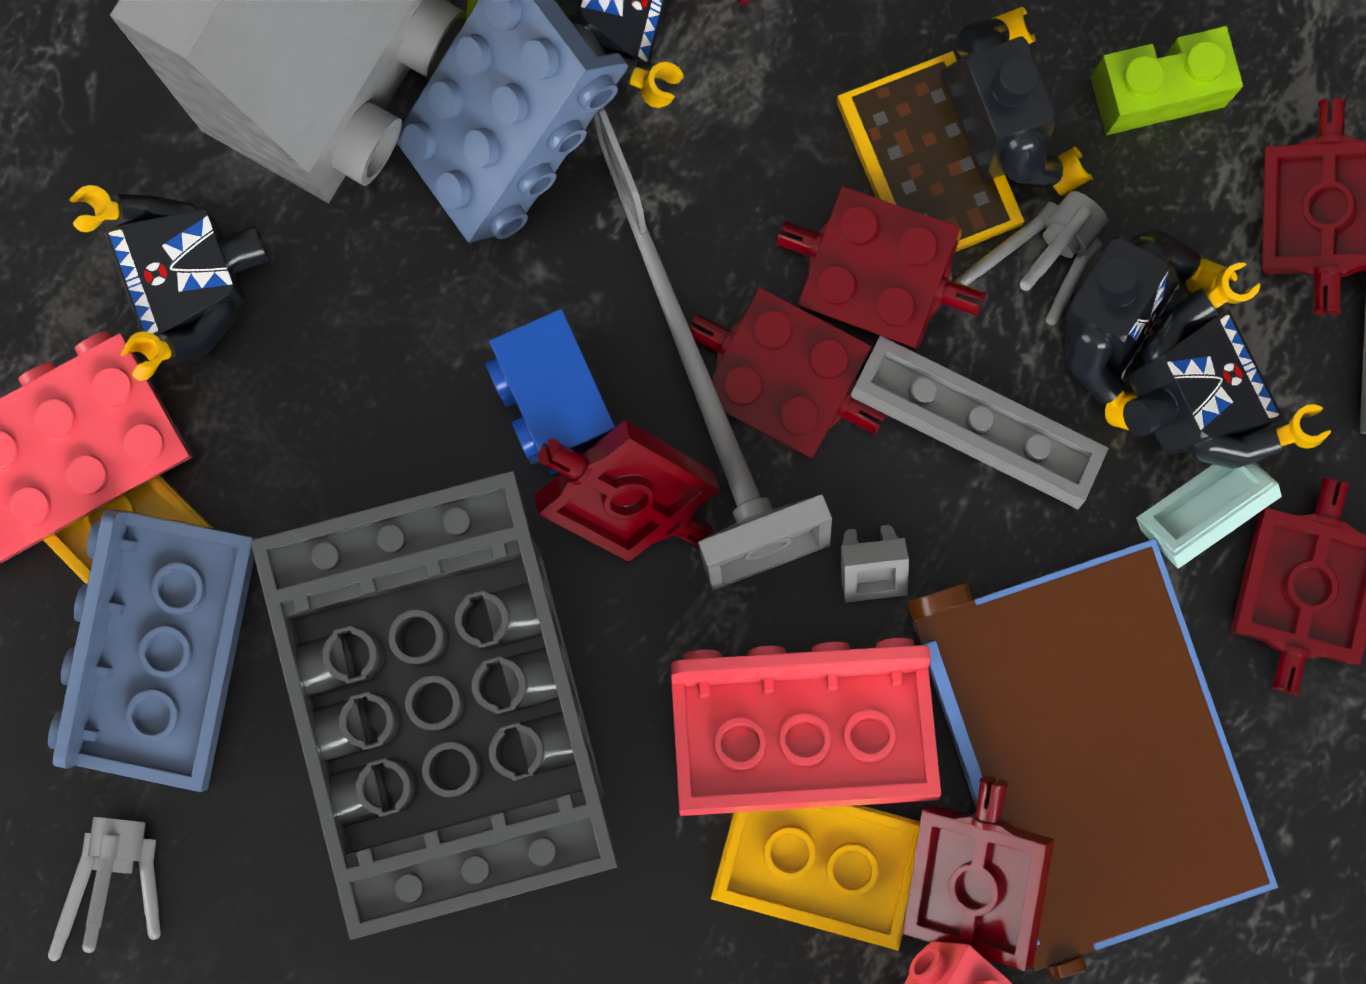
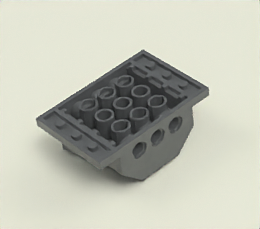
(434, 704)

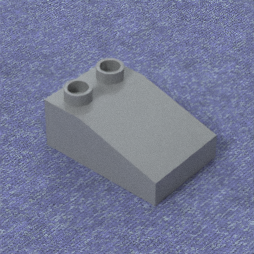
(294, 78)

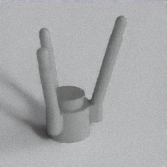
(1069, 230)
(108, 849)

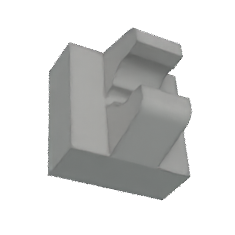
(874, 567)

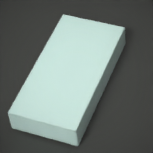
(1207, 509)

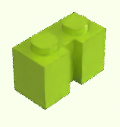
(1144, 90)

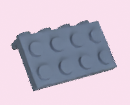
(505, 113)
(152, 649)

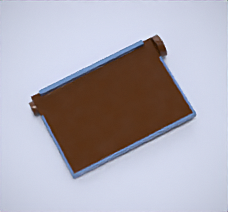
(1106, 742)

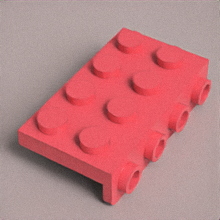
(79, 441)
(804, 728)

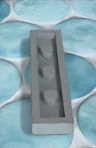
(979, 422)

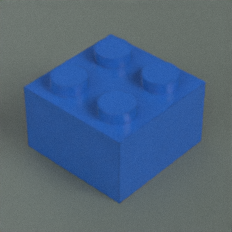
(551, 384)

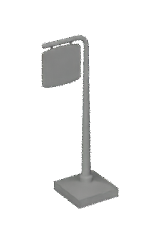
(761, 534)

